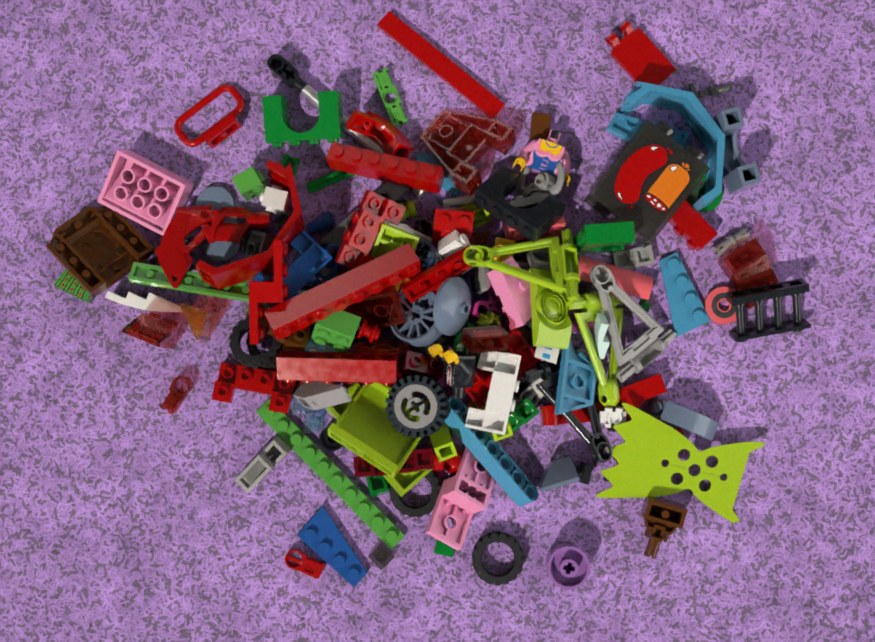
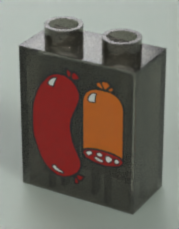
(648, 181)

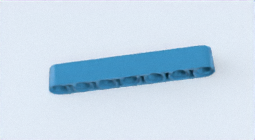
(491, 456)

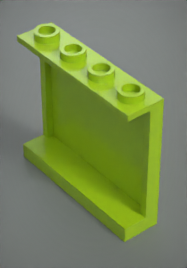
(369, 433)

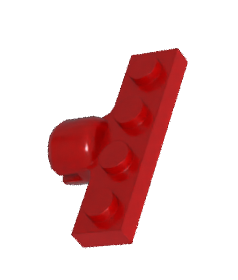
(433, 277)

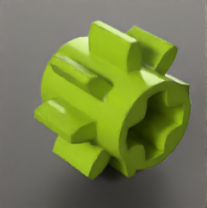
(488, 319)

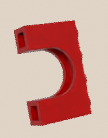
(641, 390)

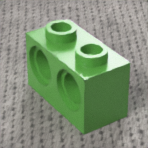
(250, 183)

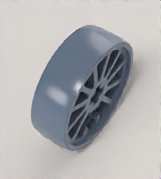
(414, 322)

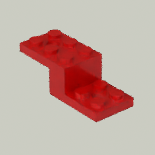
(267, 292)

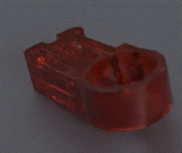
(176, 397)

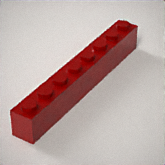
(342, 291)

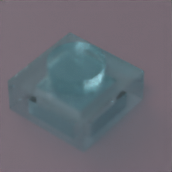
(313, 423)

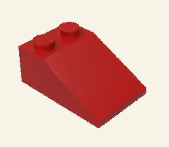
(450, 219)

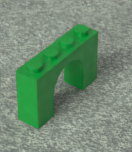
(328, 127)
(604, 237)

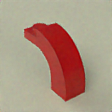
(381, 131)

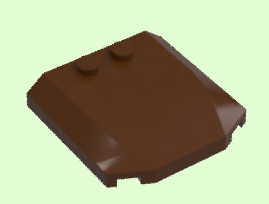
(98, 248)

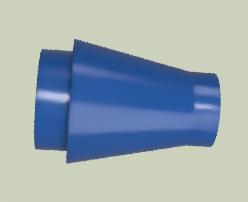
(321, 223)

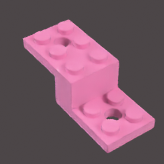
(459, 500)

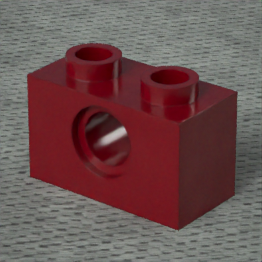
(419, 364)

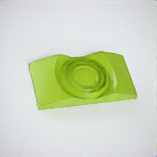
(391, 239)
(549, 315)

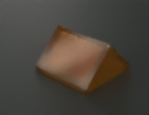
(199, 320)

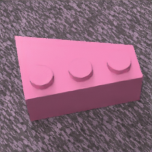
(513, 294)

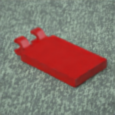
(639, 56)

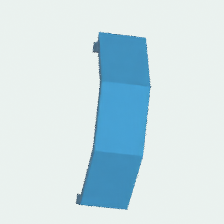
(697, 119)

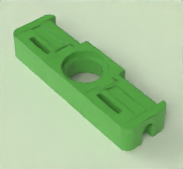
(385, 86)

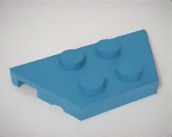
(575, 382)

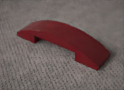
(417, 461)

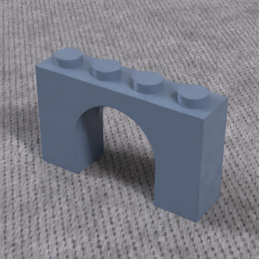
(736, 174)

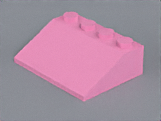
(144, 191)

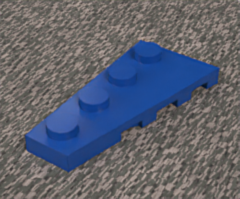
(328, 542)

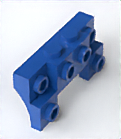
(304, 268)

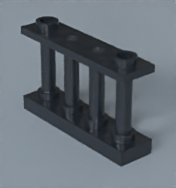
(757, 296)

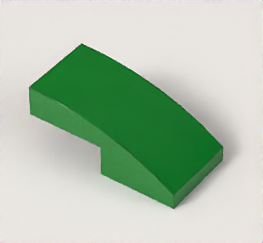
(523, 412)

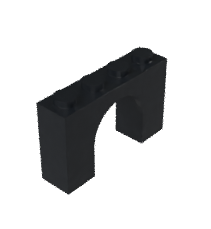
(529, 222)

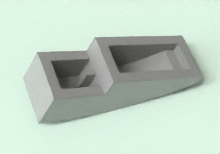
(263, 464)

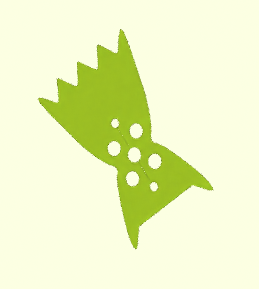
(651, 442)

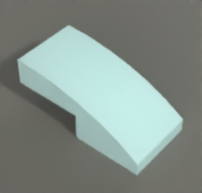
(600, 337)

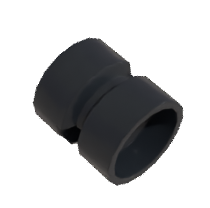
(327, 442)

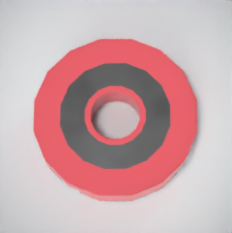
(712, 308)

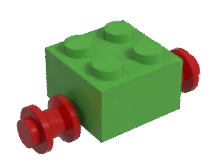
(340, 329)

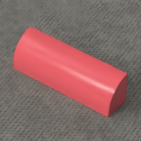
(630, 281)

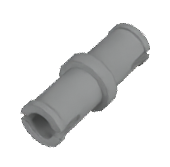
(730, 242)

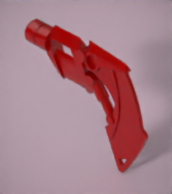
(174, 254)

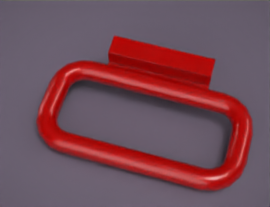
(221, 129)

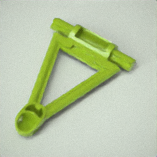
(563, 262)
(590, 306)

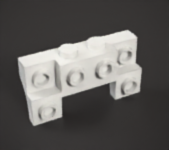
(500, 394)

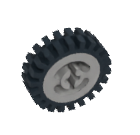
(405, 390)

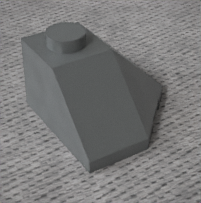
(256, 242)

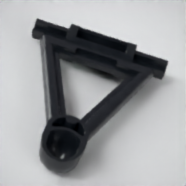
(550, 373)

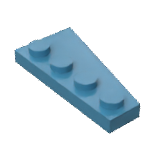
(626, 127)
(683, 301)

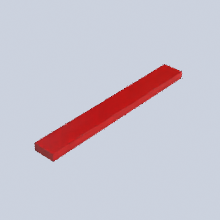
(441, 65)

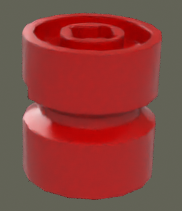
(451, 464)

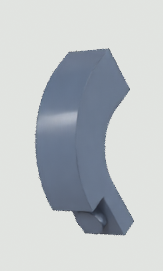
(683, 418)

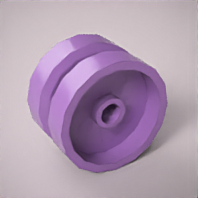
(572, 576)

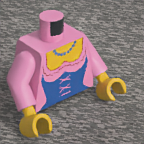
(544, 156)

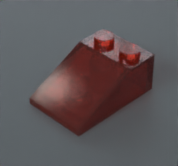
(154, 330)

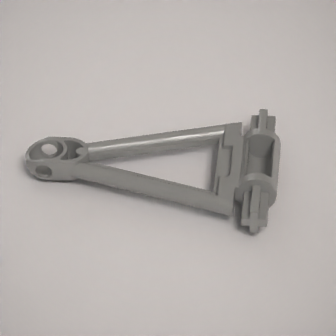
(645, 347)

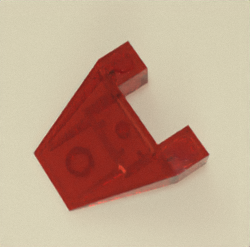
(461, 141)

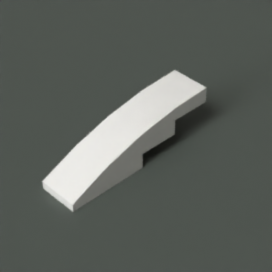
(152, 303)

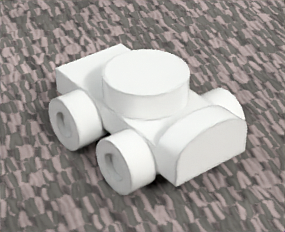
(610, 416)

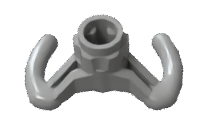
(543, 182)

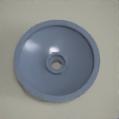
(451, 306)

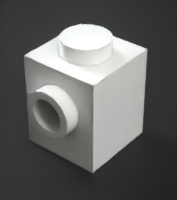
(275, 199)

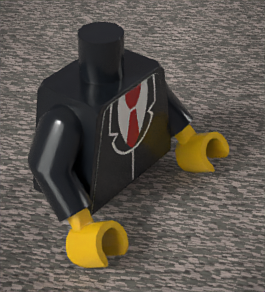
(458, 368)

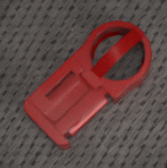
(307, 565)

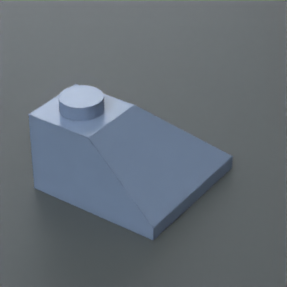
(558, 473)

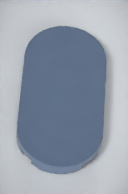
(219, 198)

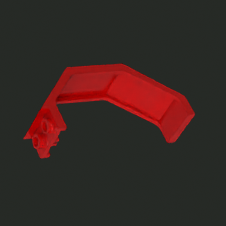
(249, 267)

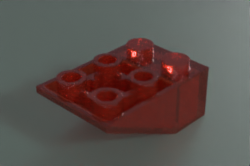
(748, 267)

